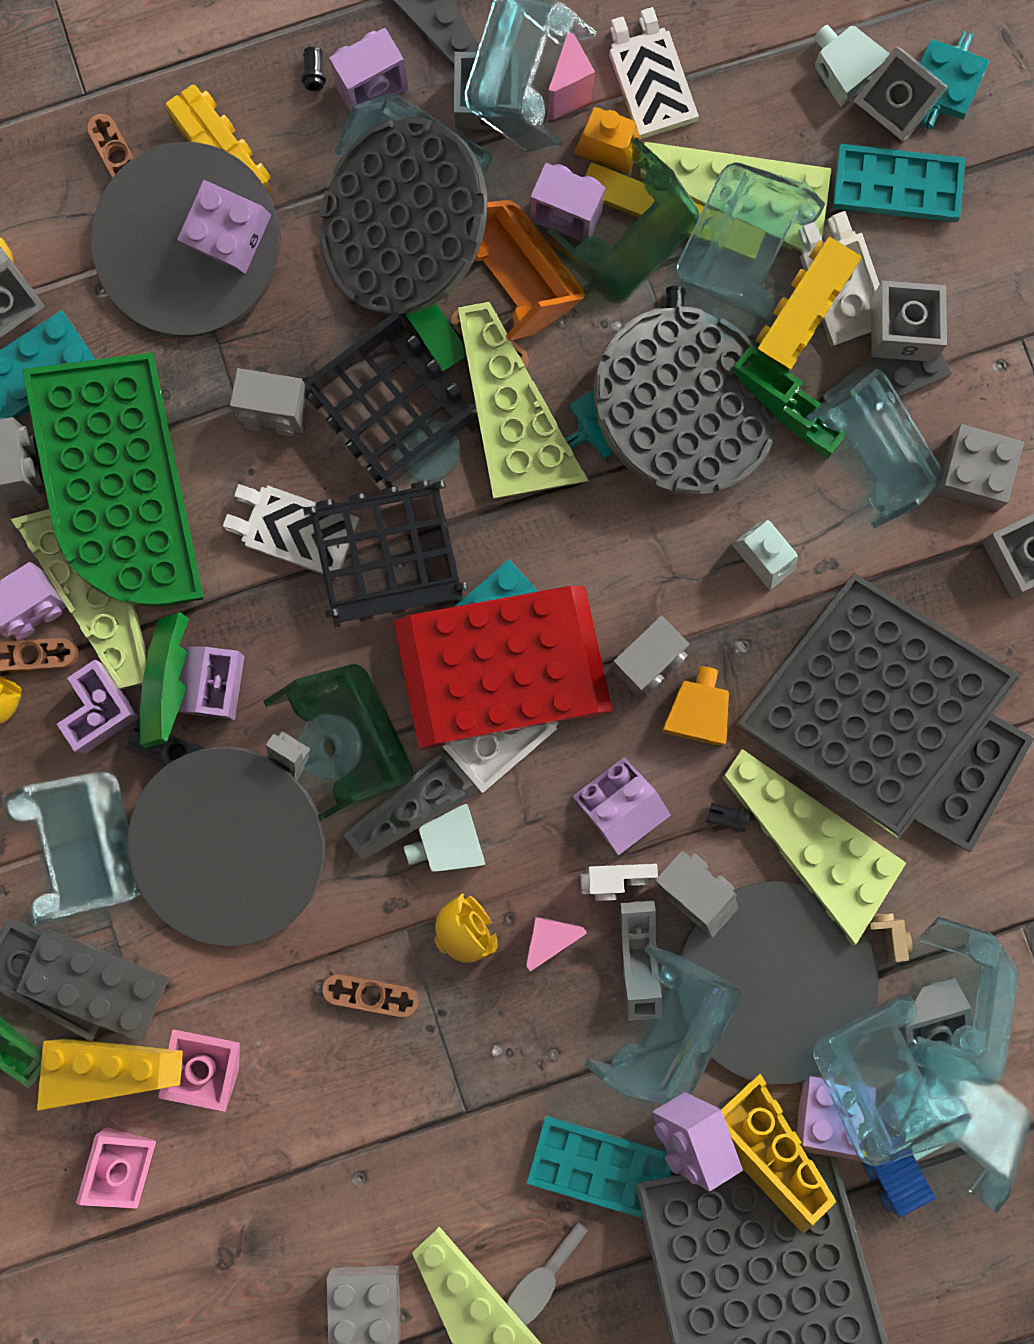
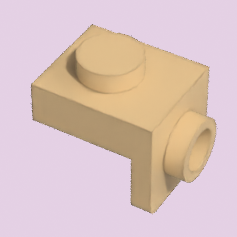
(897, 939)

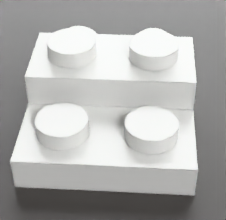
(609, 880)

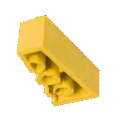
(808, 303)
(91, 1071)
(775, 1157)

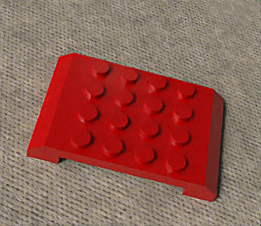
(501, 666)

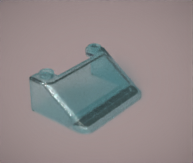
(743, 233)
(82, 843)
(882, 1089)
(993, 1135)

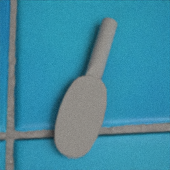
(537, 1287)

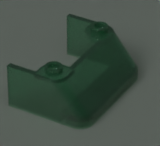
(626, 265)
(352, 694)

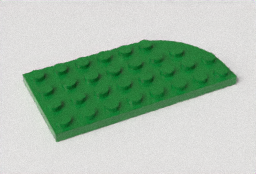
(113, 478)

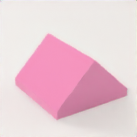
(572, 80)
(549, 939)
(206, 1070)
(116, 1169)

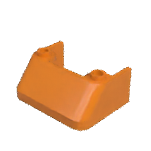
(526, 269)

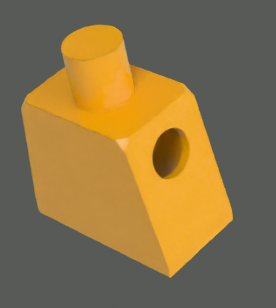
(608, 139)
(699, 710)

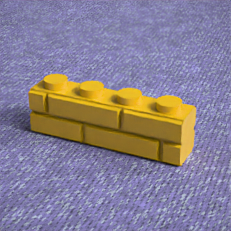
(199, 123)

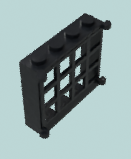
(426, 370)
(396, 599)

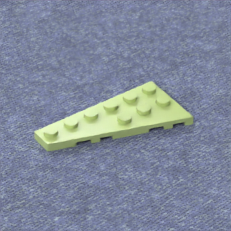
(701, 168)
(516, 426)
(106, 622)
(825, 851)
(464, 1298)

